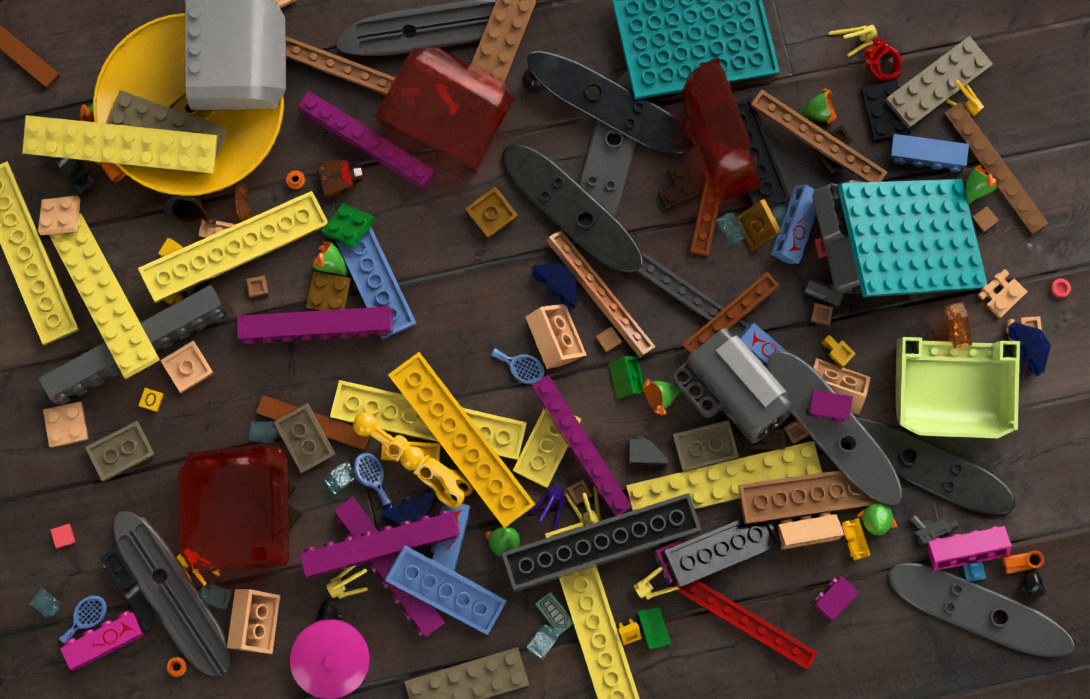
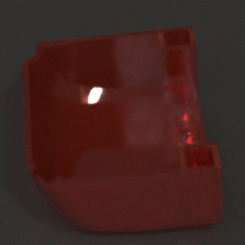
(447, 105)
(719, 132)
(234, 509)

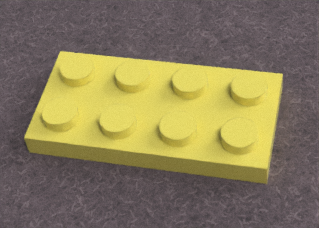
(542, 452)

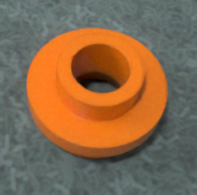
(295, 185)
(170, 667)

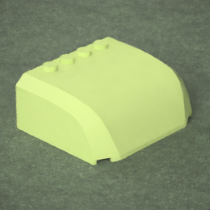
(957, 389)

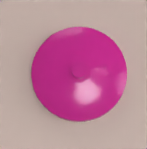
(329, 659)

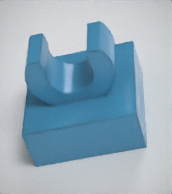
(974, 571)

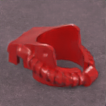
(873, 55)

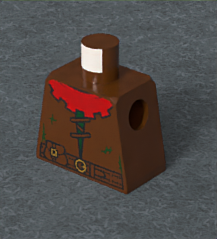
(337, 177)

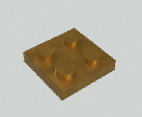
(491, 212)
(759, 225)
(328, 292)

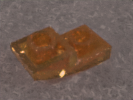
(242, 207)

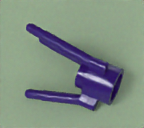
(555, 496)

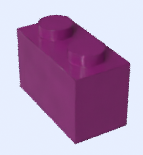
(830, 404)
(836, 598)

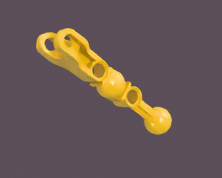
(439, 478)

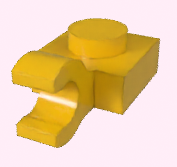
(840, 353)

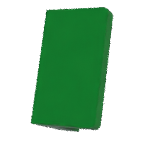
(626, 376)
(653, 628)

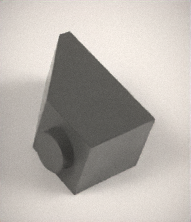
(645, 453)

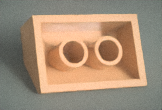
(555, 335)
(845, 382)
(809, 530)
(253, 621)

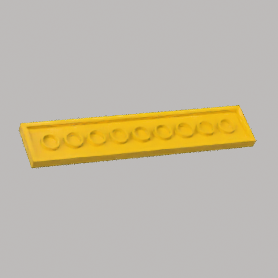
(461, 440)

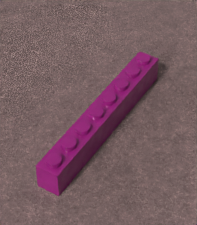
(366, 140)
(315, 324)
(581, 446)
(378, 545)
(422, 613)

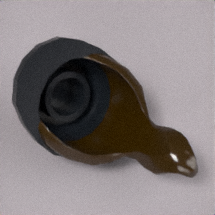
(187, 209)

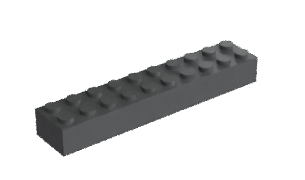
(162, 330)
(601, 542)

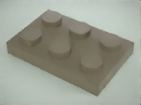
(304, 438)
(705, 446)
(120, 451)

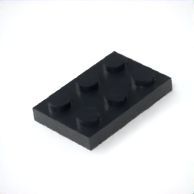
(881, 117)

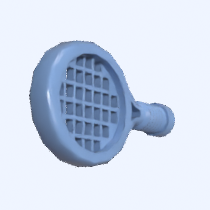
(503, 357)
(377, 485)
(76, 617)

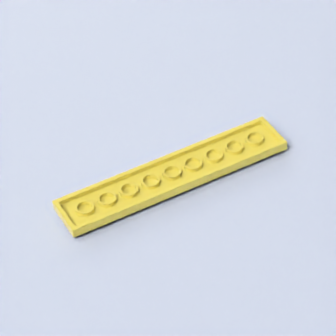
(120, 144)
(233, 247)
(31, 264)
(105, 299)
(398, 416)
(720, 481)
(597, 632)

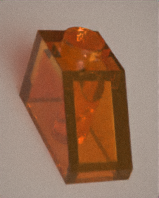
(957, 325)

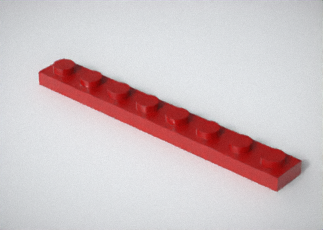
(749, 623)

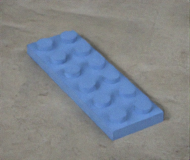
(377, 280)
(445, 589)

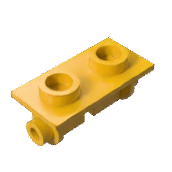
(856, 539)

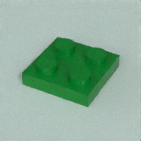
(348, 225)

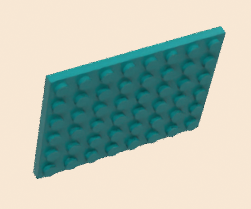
(674, 37)
(912, 237)

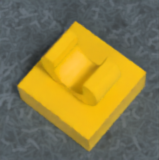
(629, 633)

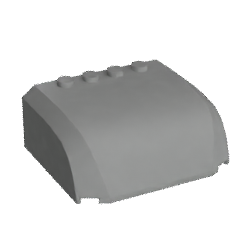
(235, 54)

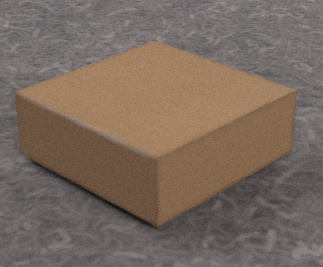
(985, 219)
(257, 287)
(821, 314)
(609, 339)
(795, 432)
(576, 491)

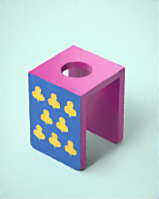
(661, 563)

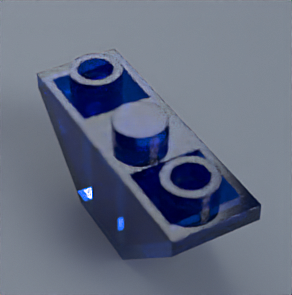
(558, 281)
(1032, 346)
(410, 509)

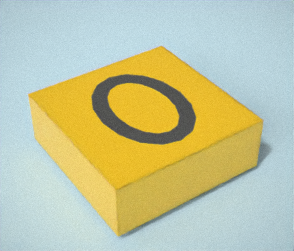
(151, 400)

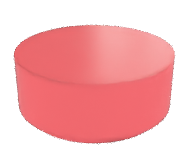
(1060, 288)

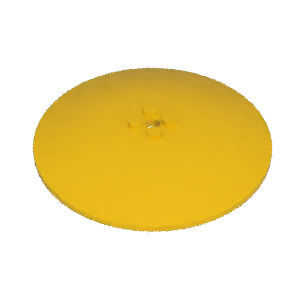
(153, 67)

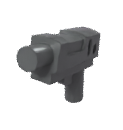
(929, 531)

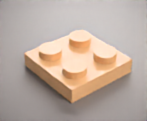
(59, 215)
(187, 367)
(65, 424)

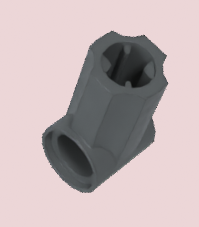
(824, 292)

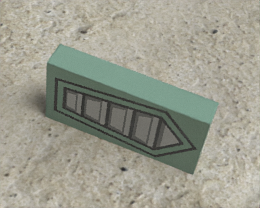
(554, 613)

